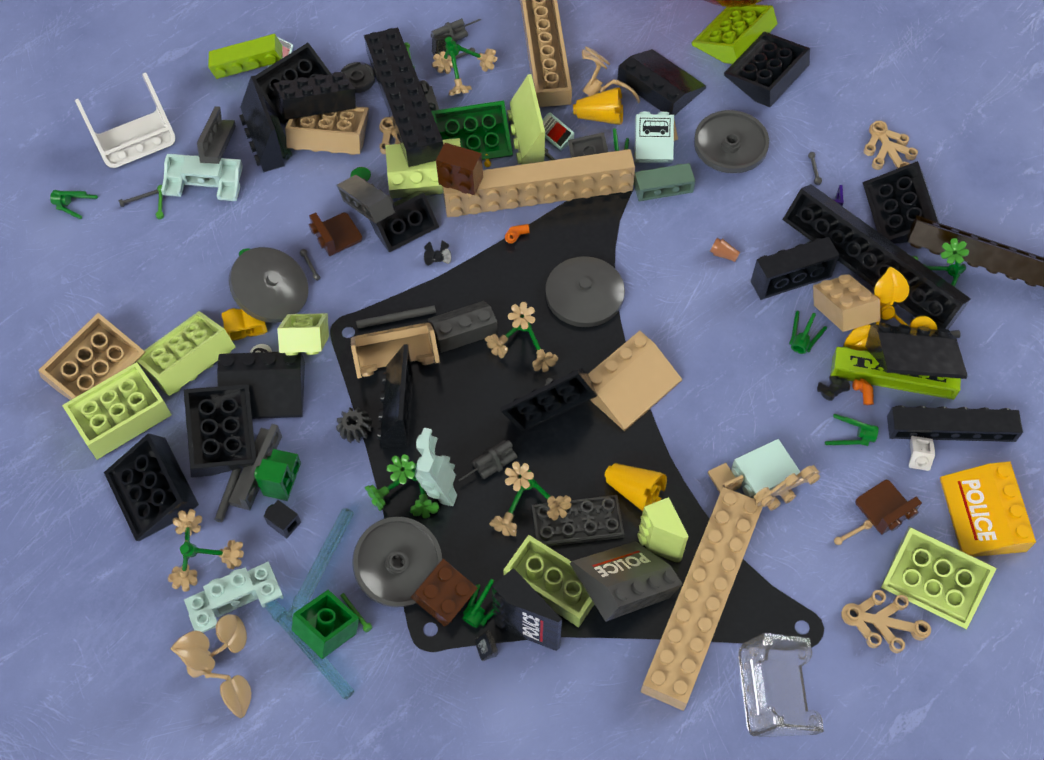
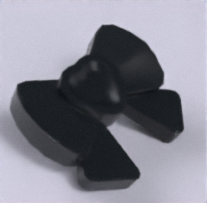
(437, 256)
(838, 385)

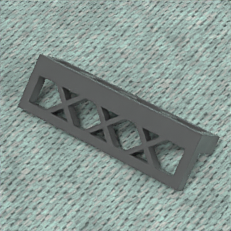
(215, 137)
(247, 486)

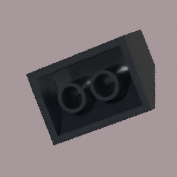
(410, 221)

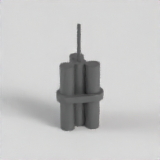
(454, 30)
(493, 459)

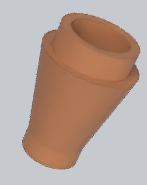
(724, 250)

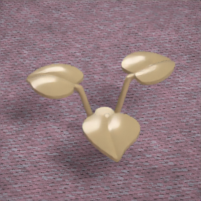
(594, 85)
(194, 653)

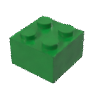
(325, 624)

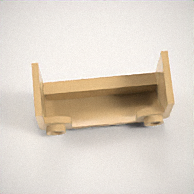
(378, 348)

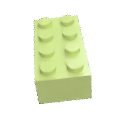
(552, 579)

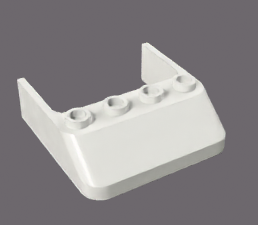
(134, 138)

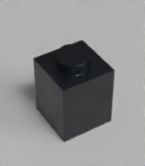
(282, 518)

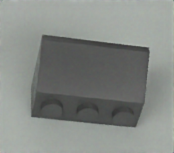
(464, 326)

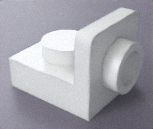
(921, 453)

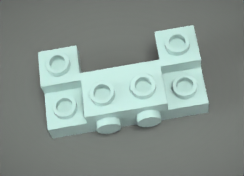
(188, 170)
(435, 471)
(230, 593)

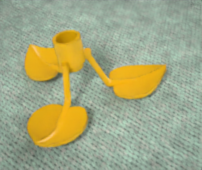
(889, 289)

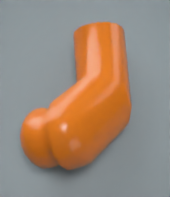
(515, 231)
(867, 390)

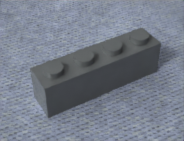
(366, 198)

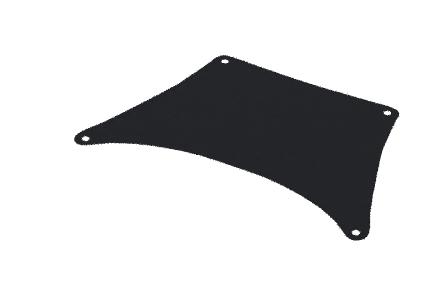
(565, 453)

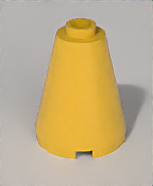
(601, 107)
(636, 484)

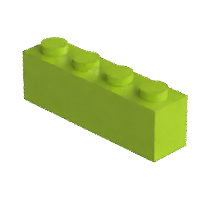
(245, 56)

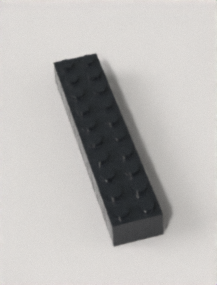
(403, 97)
(871, 255)

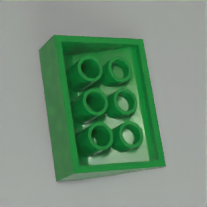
(479, 128)

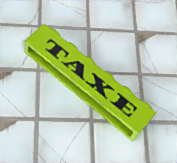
(859, 364)

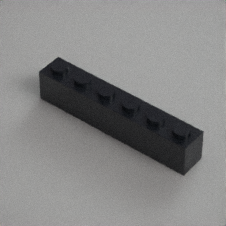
(954, 423)

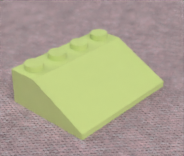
(527, 124)
(407, 180)
(185, 352)
(116, 410)
(938, 577)

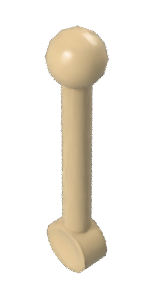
(866, 525)

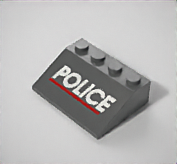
(625, 579)

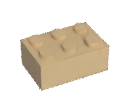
(846, 302)

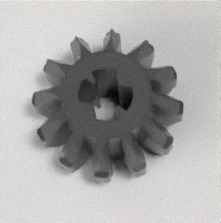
(349, 430)

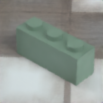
(664, 182)

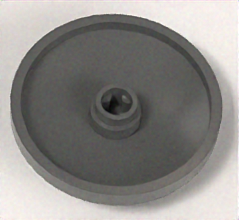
(731, 141)
(268, 284)
(585, 291)
(394, 560)

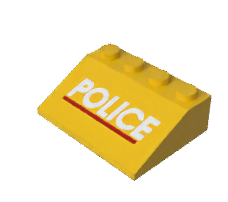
(988, 510)

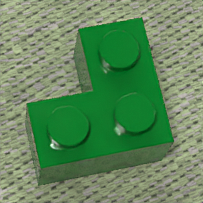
(277, 474)

